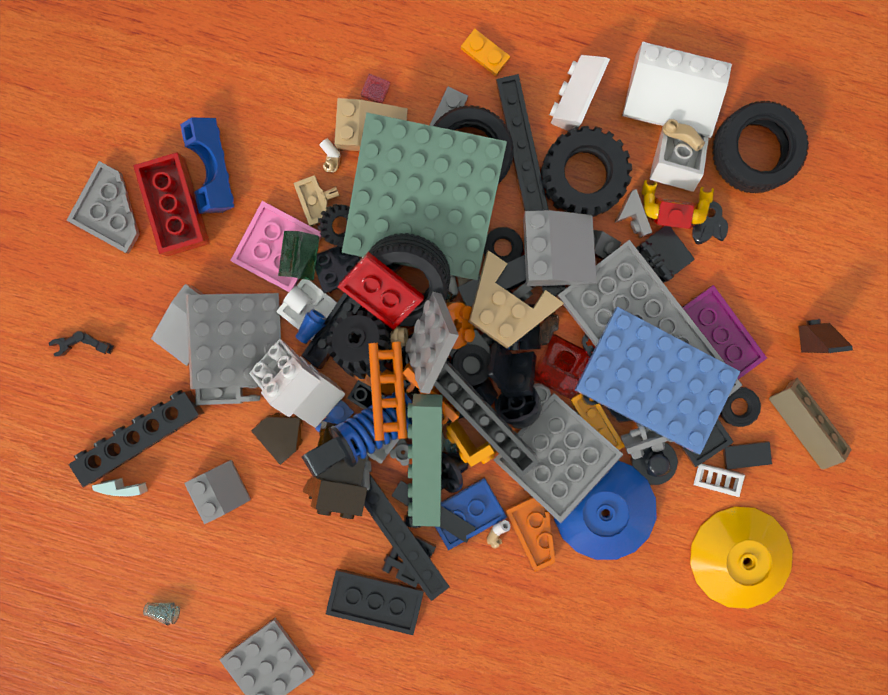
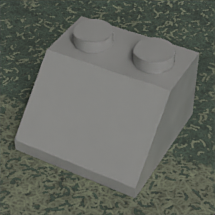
(217, 491)

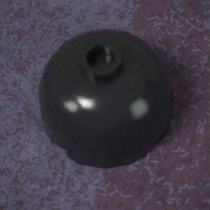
(519, 411)

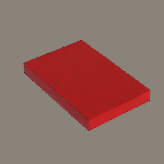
(380, 291)

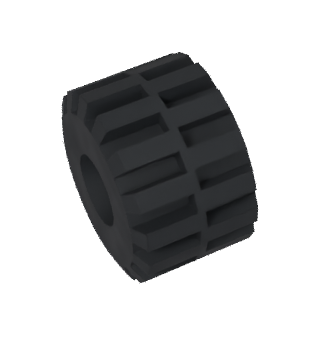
(351, 340)

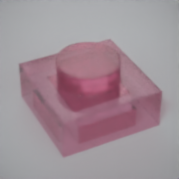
(375, 89)

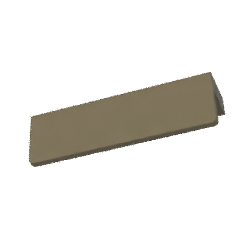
(811, 425)

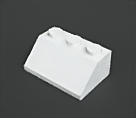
(578, 92)

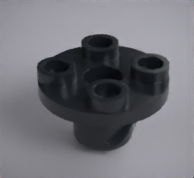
(657, 466)
(451, 472)

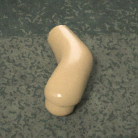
(683, 132)

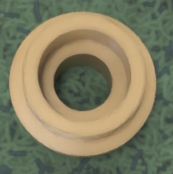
(399, 335)

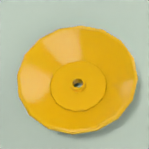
(723, 546)

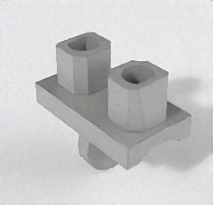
(642, 438)

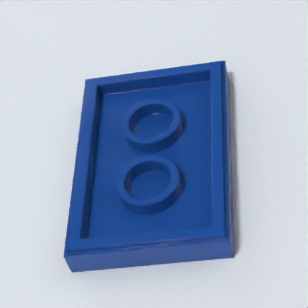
(474, 505)

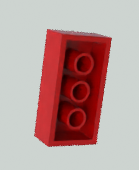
(171, 204)

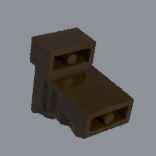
(338, 487)

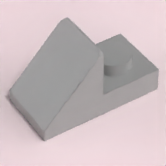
(633, 208)

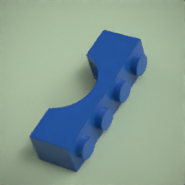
(204, 139)

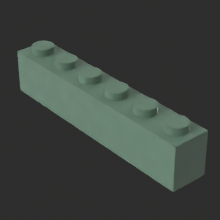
(426, 459)

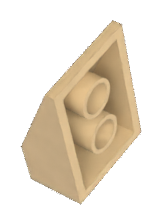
(351, 120)

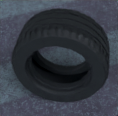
(485, 121)
(783, 124)
(423, 255)

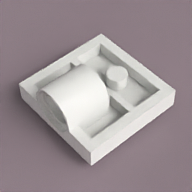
(303, 299)

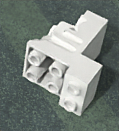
(295, 385)

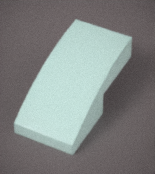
(116, 488)

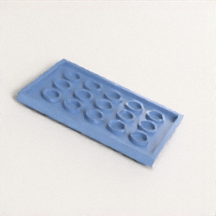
(657, 380)

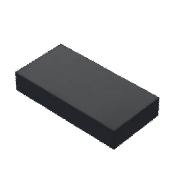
(747, 455)

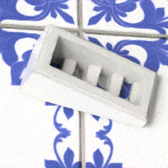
(737, 485)

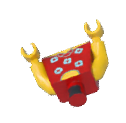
(675, 212)

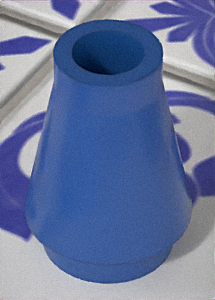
(311, 325)

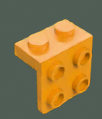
(468, 451)

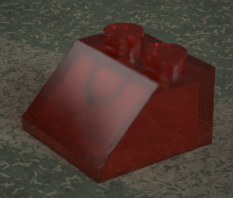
(561, 366)

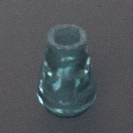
(162, 612)

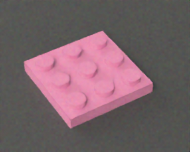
(262, 244)

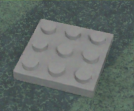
(431, 342)
(267, 662)

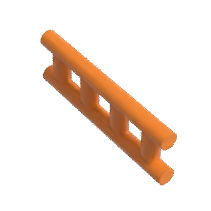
(377, 401)

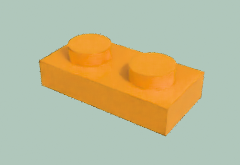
(485, 52)

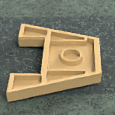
(500, 312)

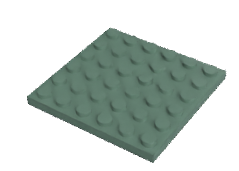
(426, 186)

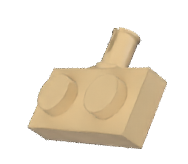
(313, 198)

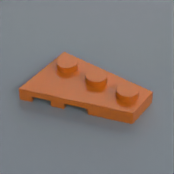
(534, 531)

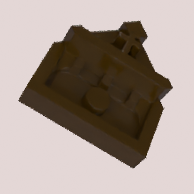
(279, 435)

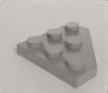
(106, 209)

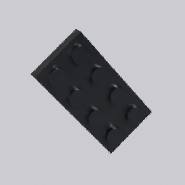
(374, 601)

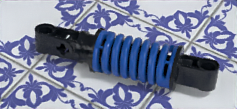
(354, 438)

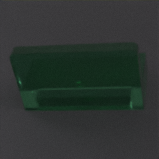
(298, 255)

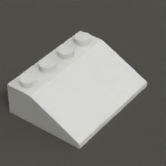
(676, 87)

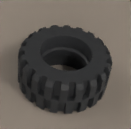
(602, 147)

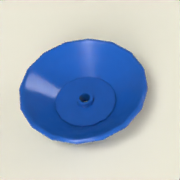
(627, 526)

